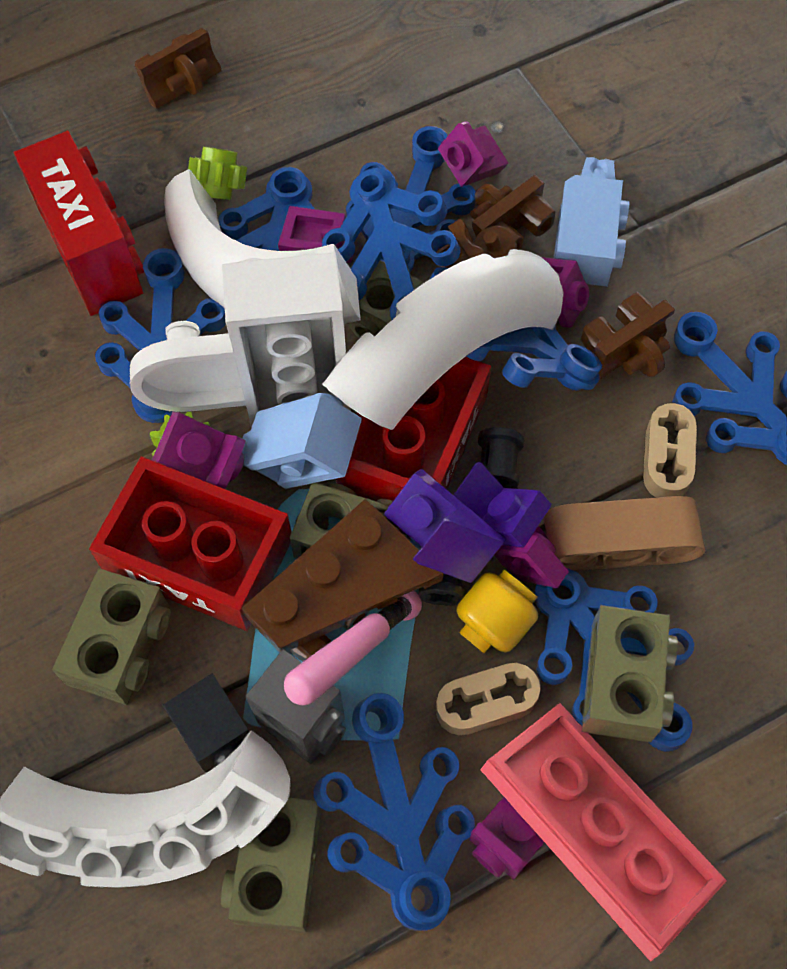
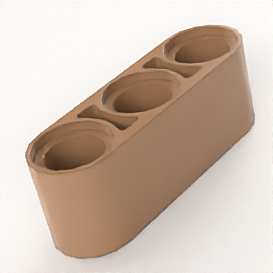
(625, 533)

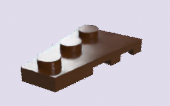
(342, 575)

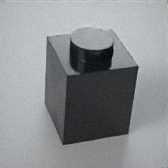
(207, 722)

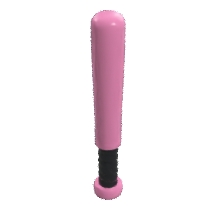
(338, 657)

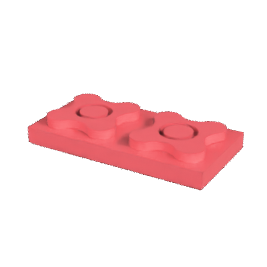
(604, 830)

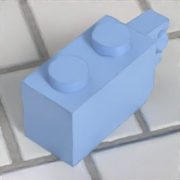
(591, 220)
(302, 441)

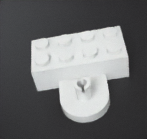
(277, 348)

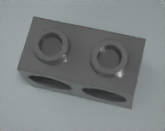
(301, 728)

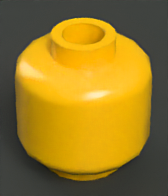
(497, 612)

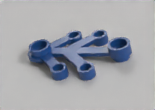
(427, 158)
(275, 199)
(389, 235)
(154, 265)
(570, 364)
(747, 396)
(577, 612)
(399, 820)

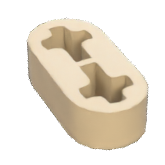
(659, 450)
(483, 686)

